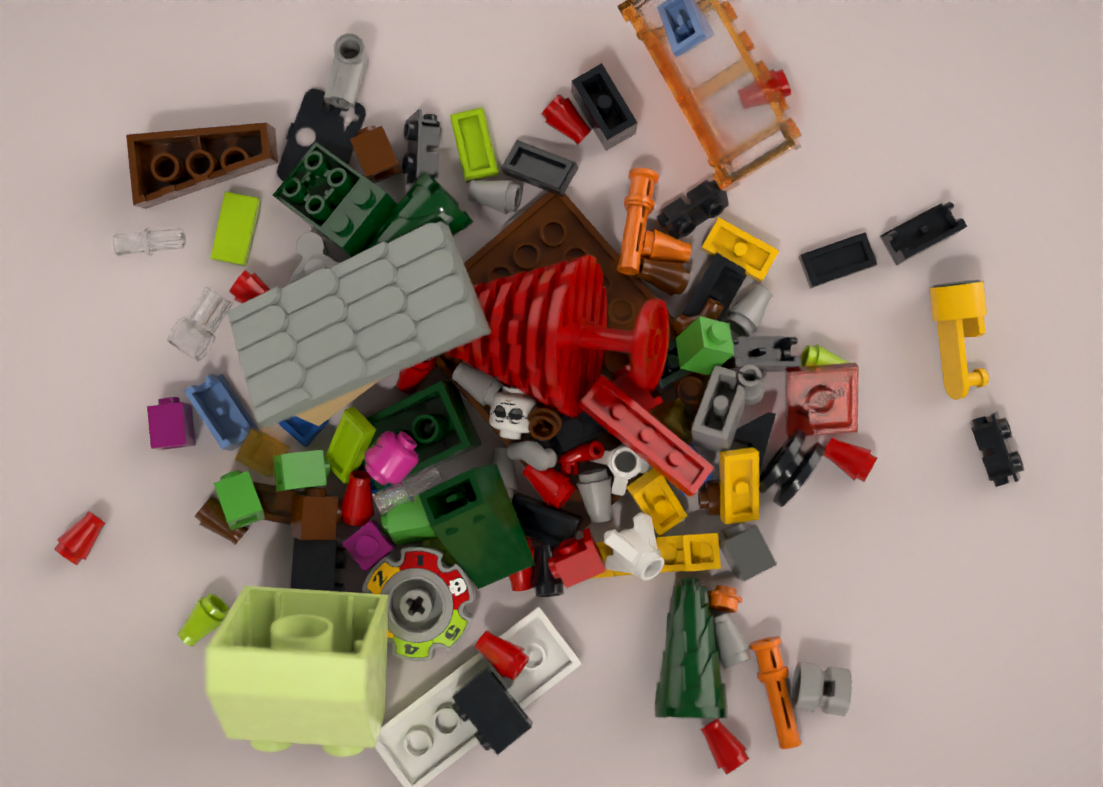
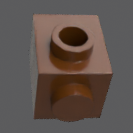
(375, 154)
(314, 515)

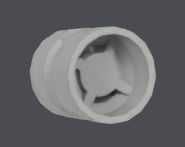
(808, 689)

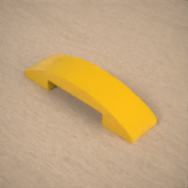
(679, 553)

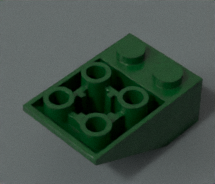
(335, 200)
(478, 525)

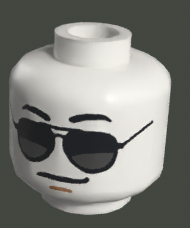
(510, 412)

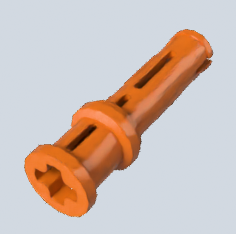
(638, 206)
(773, 675)

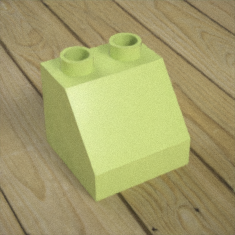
(301, 669)

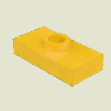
(740, 248)
(739, 485)
(657, 500)

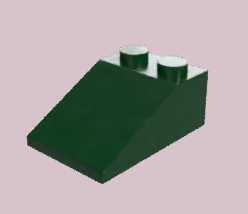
(434, 421)

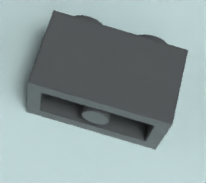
(745, 550)

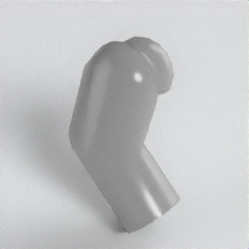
(533, 454)

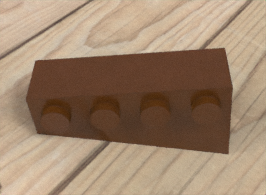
(189, 160)

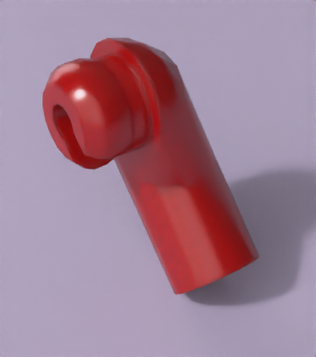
(580, 453)

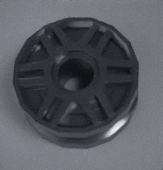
(790, 467)

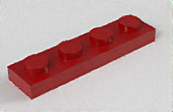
(645, 436)

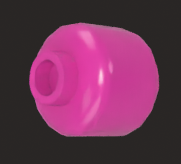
(391, 457)

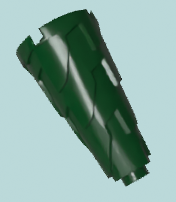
(422, 205)
(690, 664)

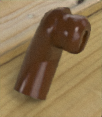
(710, 310)

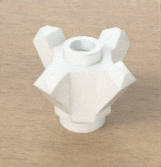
(623, 465)
(635, 549)

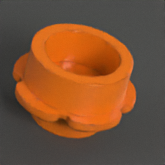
(724, 599)

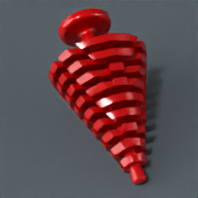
(554, 333)

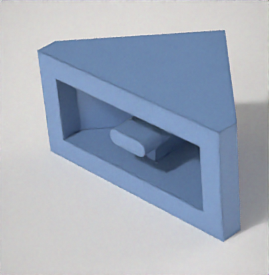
(684, 25)

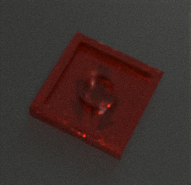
(822, 399)

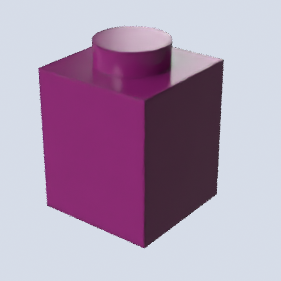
(170, 424)
(369, 545)

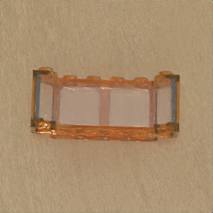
(720, 91)

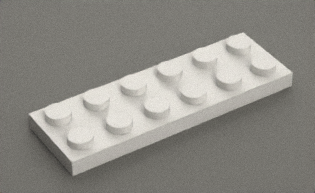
(430, 733)

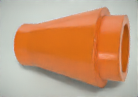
(665, 247)

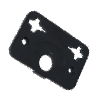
(327, 127)

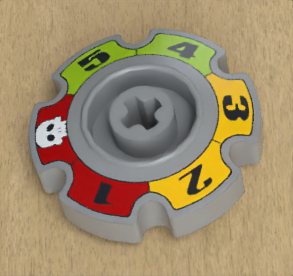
(443, 614)

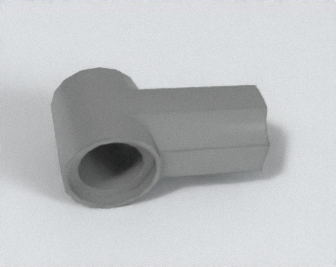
(346, 73)

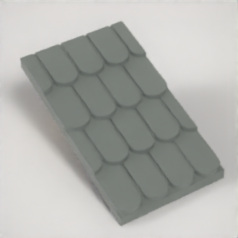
(353, 324)

